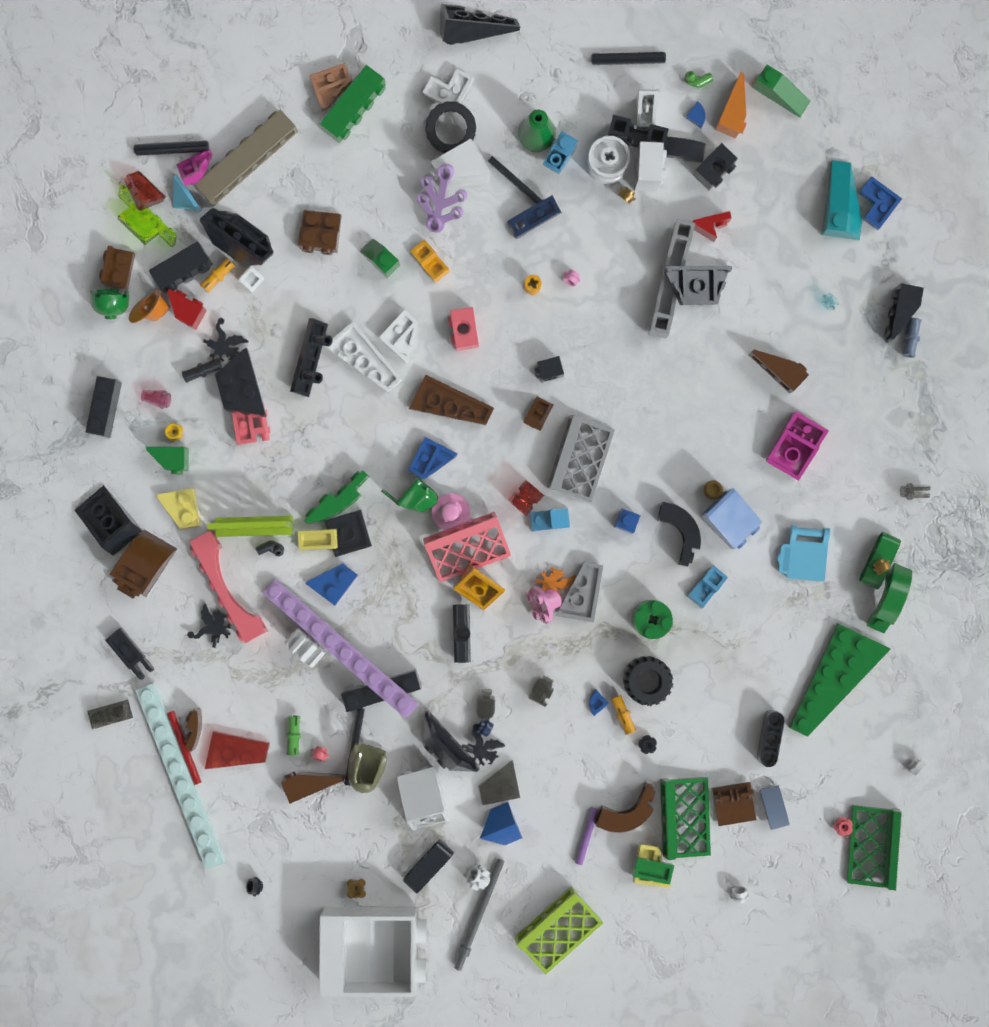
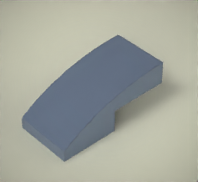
(774, 807)

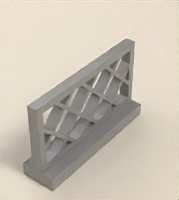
(564, 457)

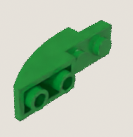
(332, 505)

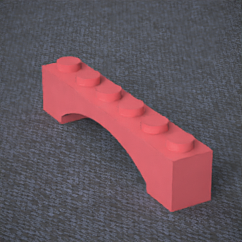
(207, 550)

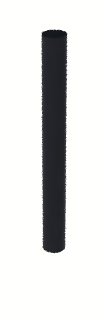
(513, 179)
(355, 738)

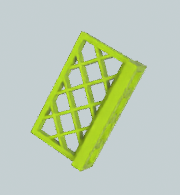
(252, 526)
(545, 921)

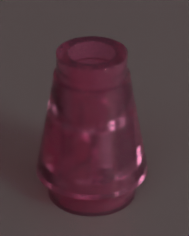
(157, 398)

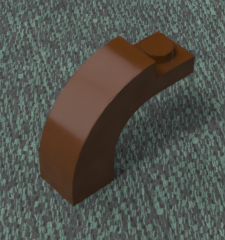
(629, 819)

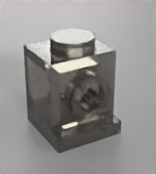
(541, 690)

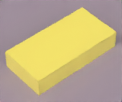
(317, 539)

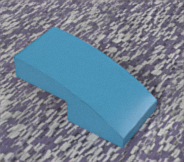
(707, 586)

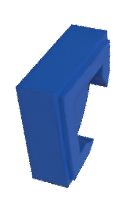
(697, 115)
(597, 702)

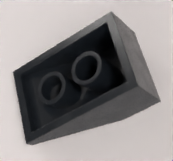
(108, 521)

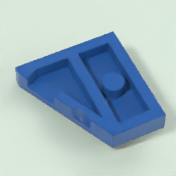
(333, 583)

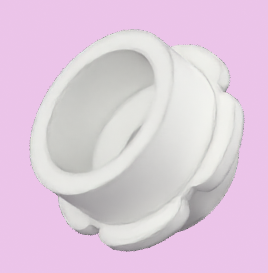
(916, 766)
(739, 894)

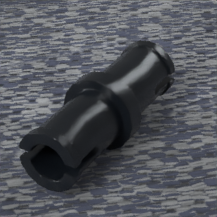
(201, 370)

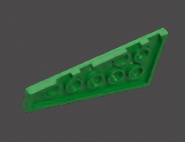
(840, 669)

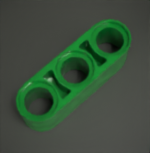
(886, 548)

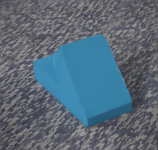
(550, 519)

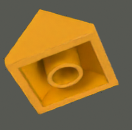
(478, 588)

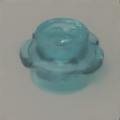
(829, 301)

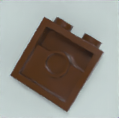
(319, 232)

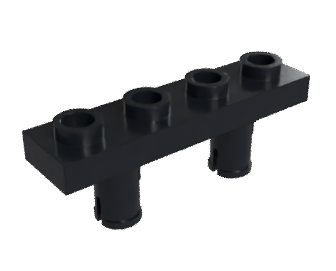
(309, 356)

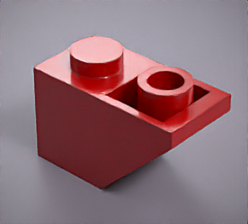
(185, 310)

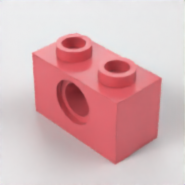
(463, 317)

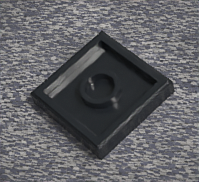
(351, 532)

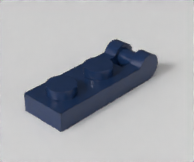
(534, 216)

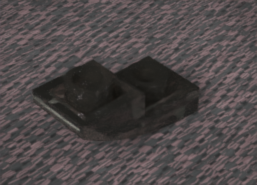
(110, 714)

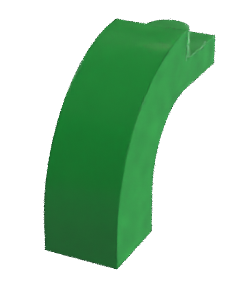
(893, 598)

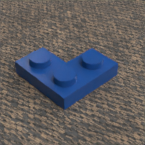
(883, 199)

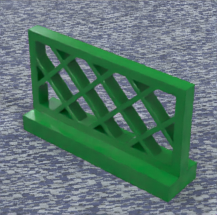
(669, 821)
(891, 850)

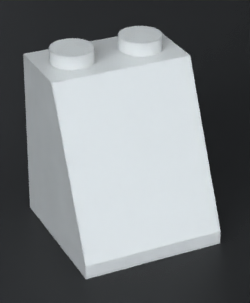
(467, 165)
(422, 798)

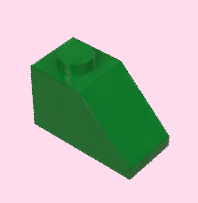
(380, 257)
(171, 458)

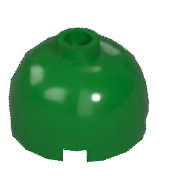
(109, 302)

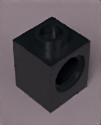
(549, 369)

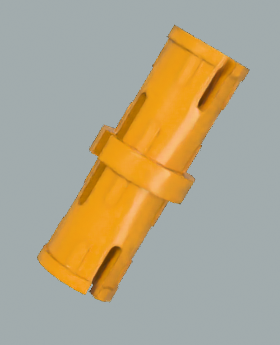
(217, 275)
(623, 714)

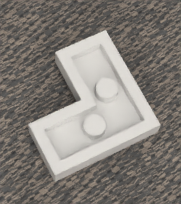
(454, 91)

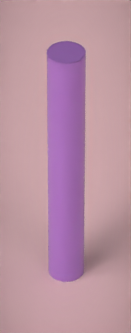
(586, 836)

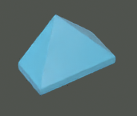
(182, 197)

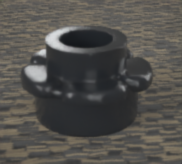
(647, 739)
(254, 886)

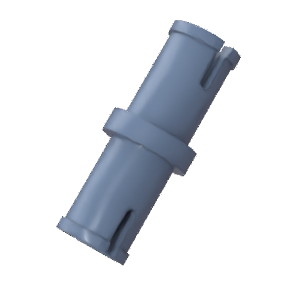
(912, 337)

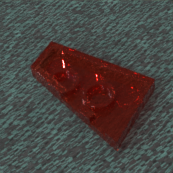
(235, 750)

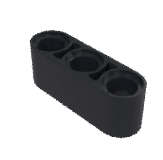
(773, 747)
(428, 866)

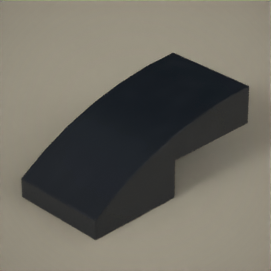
(686, 149)

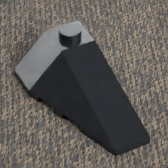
(465, 26)

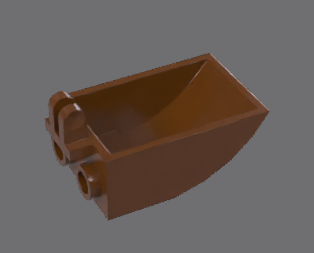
(141, 564)

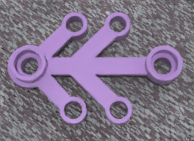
(439, 199)

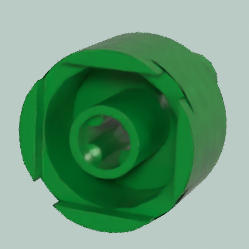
(662, 623)

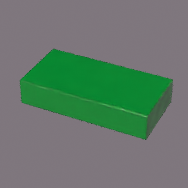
(652, 870)

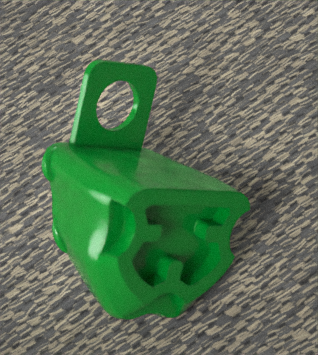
(416, 497)

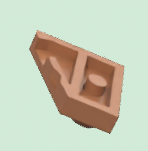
(330, 84)

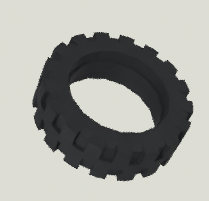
(438, 111)

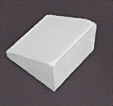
(249, 278)

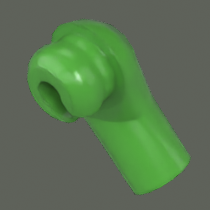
(698, 82)

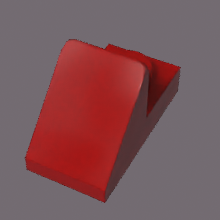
(706, 225)

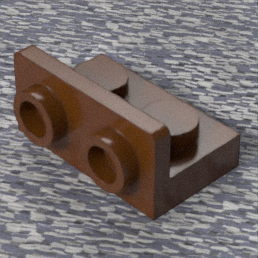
(117, 268)

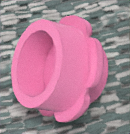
(571, 277)

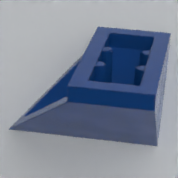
(501, 826)

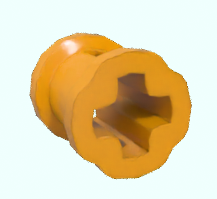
(536, 280)

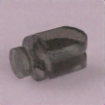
(908, 491)
(485, 704)

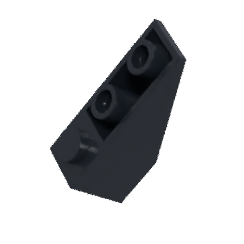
(906, 302)

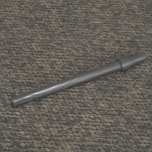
(465, 949)

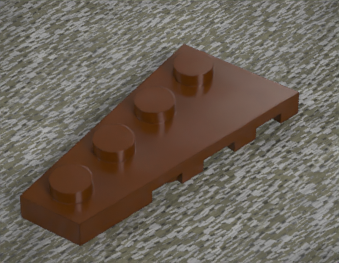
(445, 401)

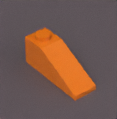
(734, 113)

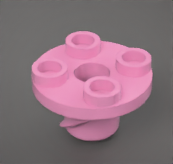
(450, 511)
(543, 603)

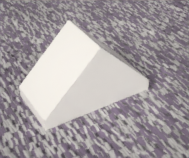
(646, 107)

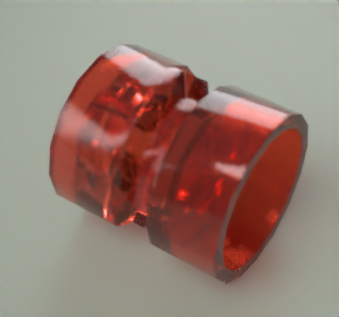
(526, 497)

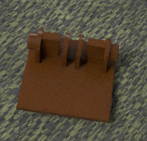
(734, 803)

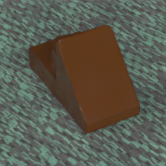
(538, 413)

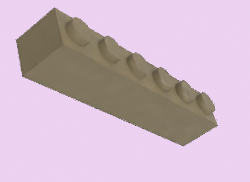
(246, 157)

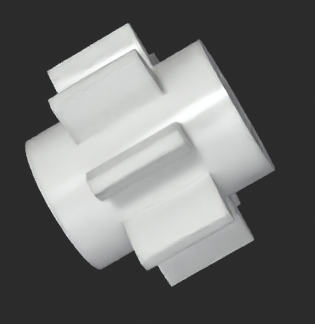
(478, 877)

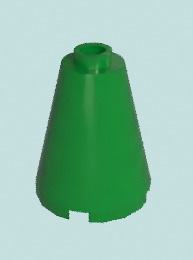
(537, 131)

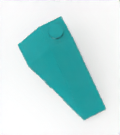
(842, 206)

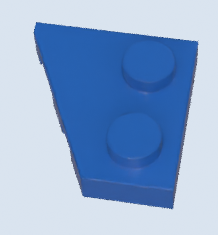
(430, 458)

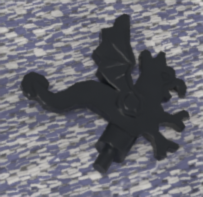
(221, 346)
(216, 629)
(481, 750)

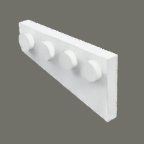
(361, 354)

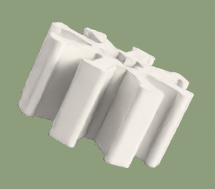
(305, 647)

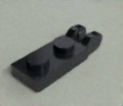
(128, 652)

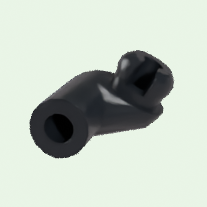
(271, 546)

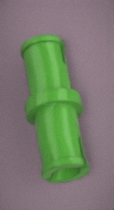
(293, 735)

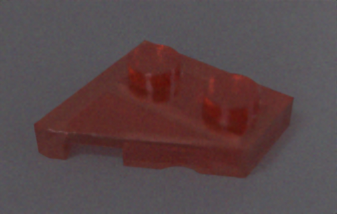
(143, 191)

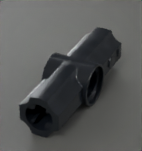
(461, 619)

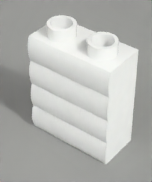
(371, 952)

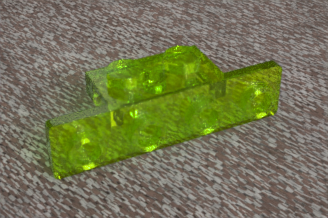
(143, 223)

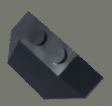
(237, 237)
(445, 746)

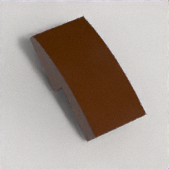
(194, 723)

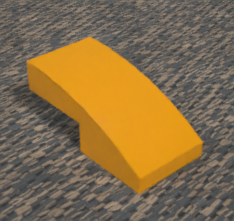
(430, 261)

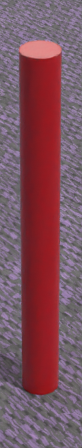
(186, 753)

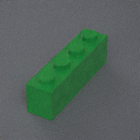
(353, 104)

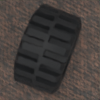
(660, 692)

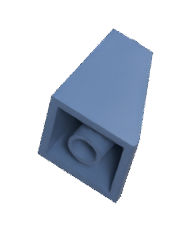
(731, 519)

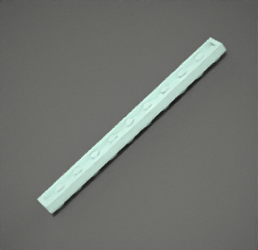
(180, 776)

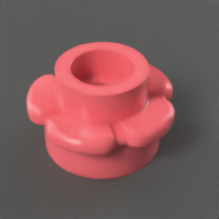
(319, 753)
(838, 826)

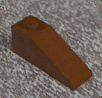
(782, 370)
(307, 783)

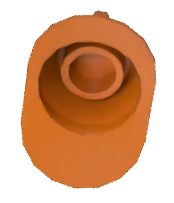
(149, 308)

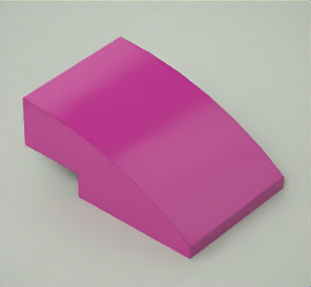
(797, 445)

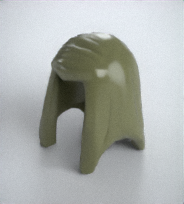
(366, 767)

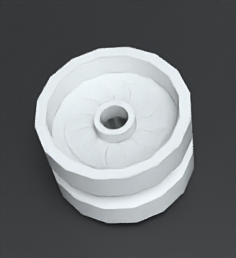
(609, 149)

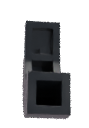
(686, 525)

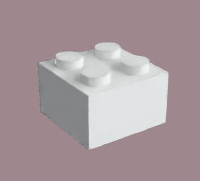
(649, 164)

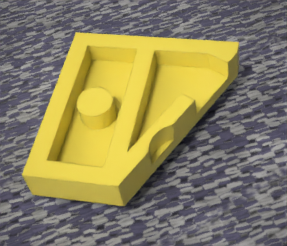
(181, 507)

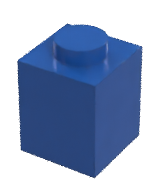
(627, 521)

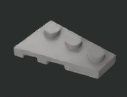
(583, 595)

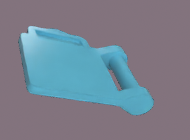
(804, 559)

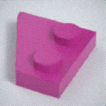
(194, 168)

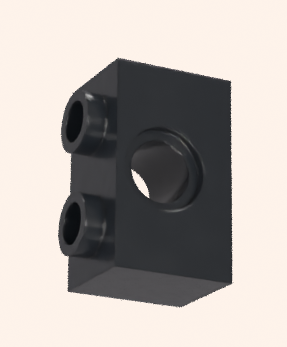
(724, 159)

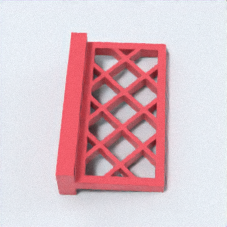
(460, 532)

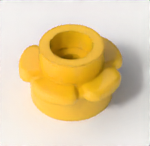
(169, 431)

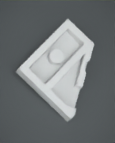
(400, 335)

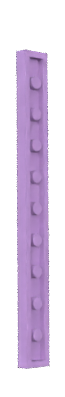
(340, 649)

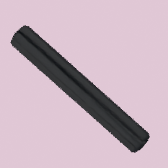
(628, 58)
(171, 147)

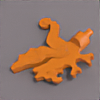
(550, 583)

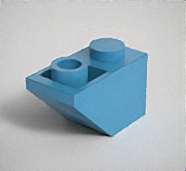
(560, 153)

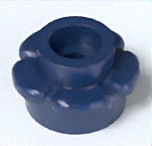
(485, 727)

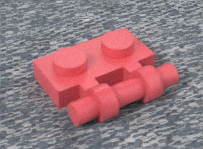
(245, 430)

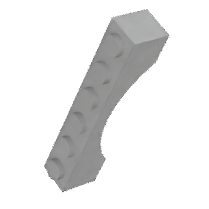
(666, 299)

